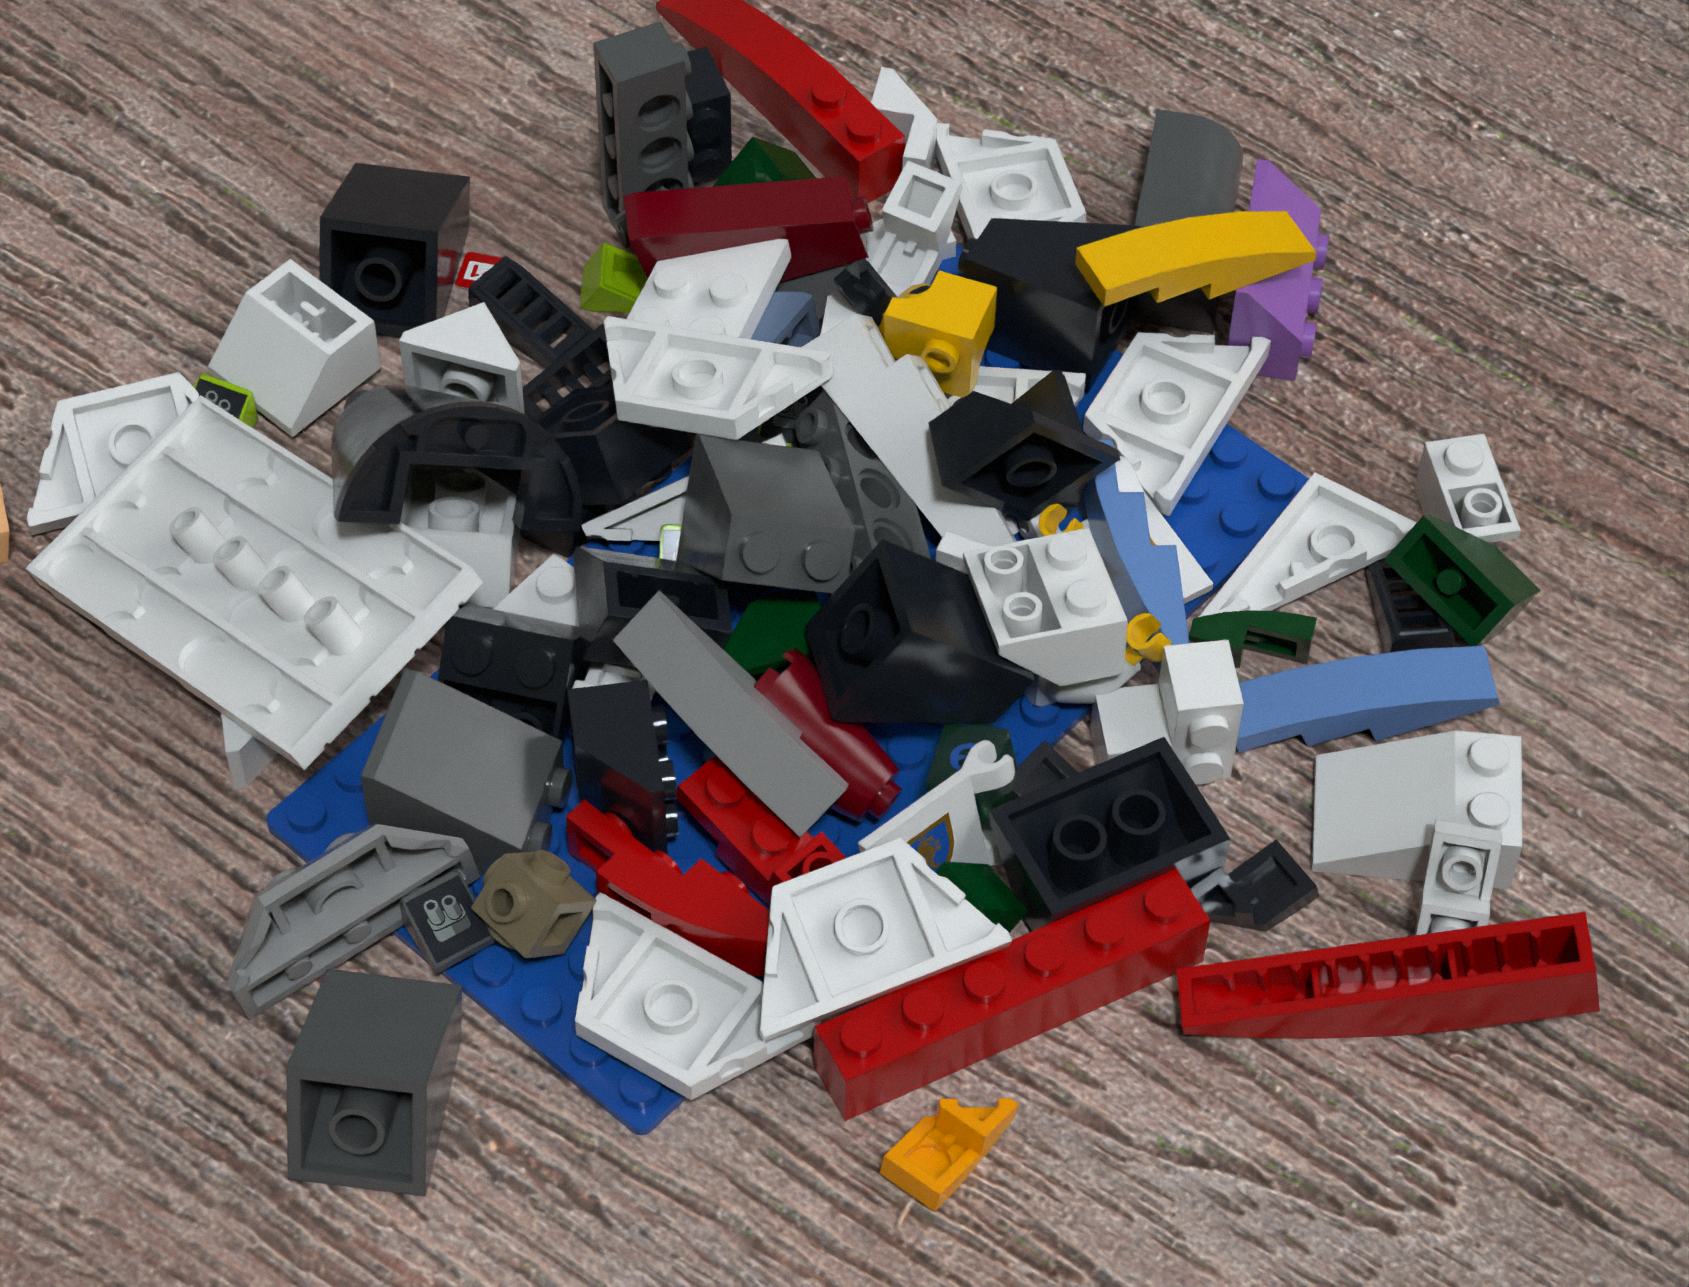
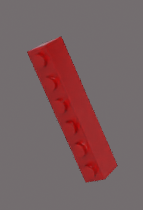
(1010, 994)

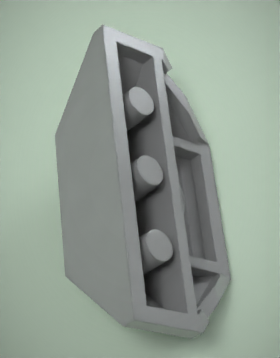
(335, 908)

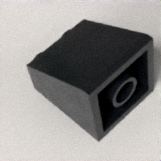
(395, 243)
(1042, 300)
(910, 646)

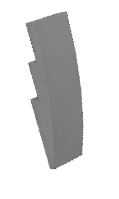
(729, 713)

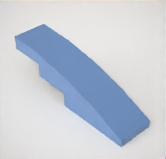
(1141, 573)
(1371, 692)

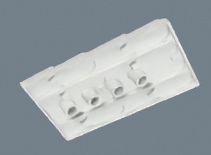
(246, 587)

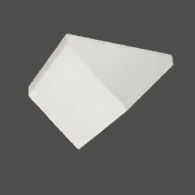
(463, 358)

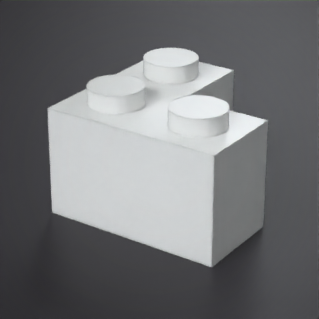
(1191, 706)

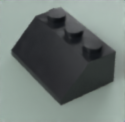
(1106, 833)

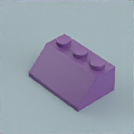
(1279, 303)

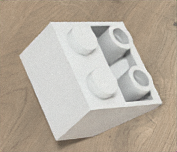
(296, 347)
(1051, 606)

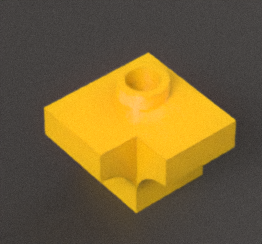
(944, 328)

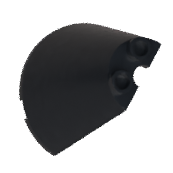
(409, 425)

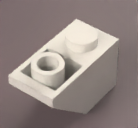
(1465, 488)

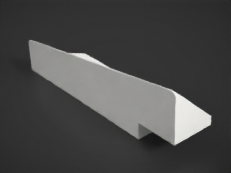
(891, 410)

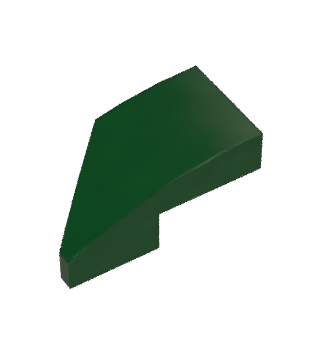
(1264, 632)

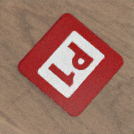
(474, 267)

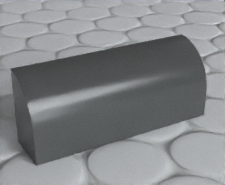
(1188, 173)

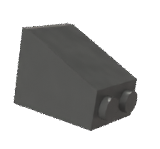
(764, 516)
(463, 772)
(372, 1081)

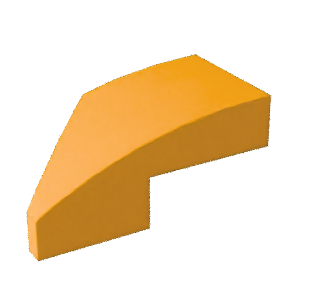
(945, 1149)

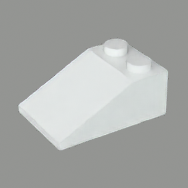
(468, 519)
(1382, 802)

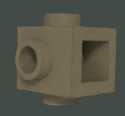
(532, 903)

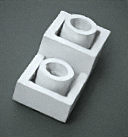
(1458, 877)

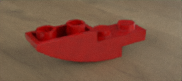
(749, 834)
(699, 906)

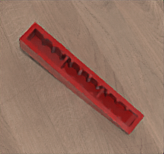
(795, 92)
(1399, 984)

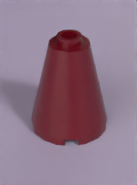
(842, 745)

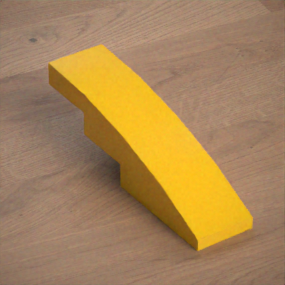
(1194, 253)

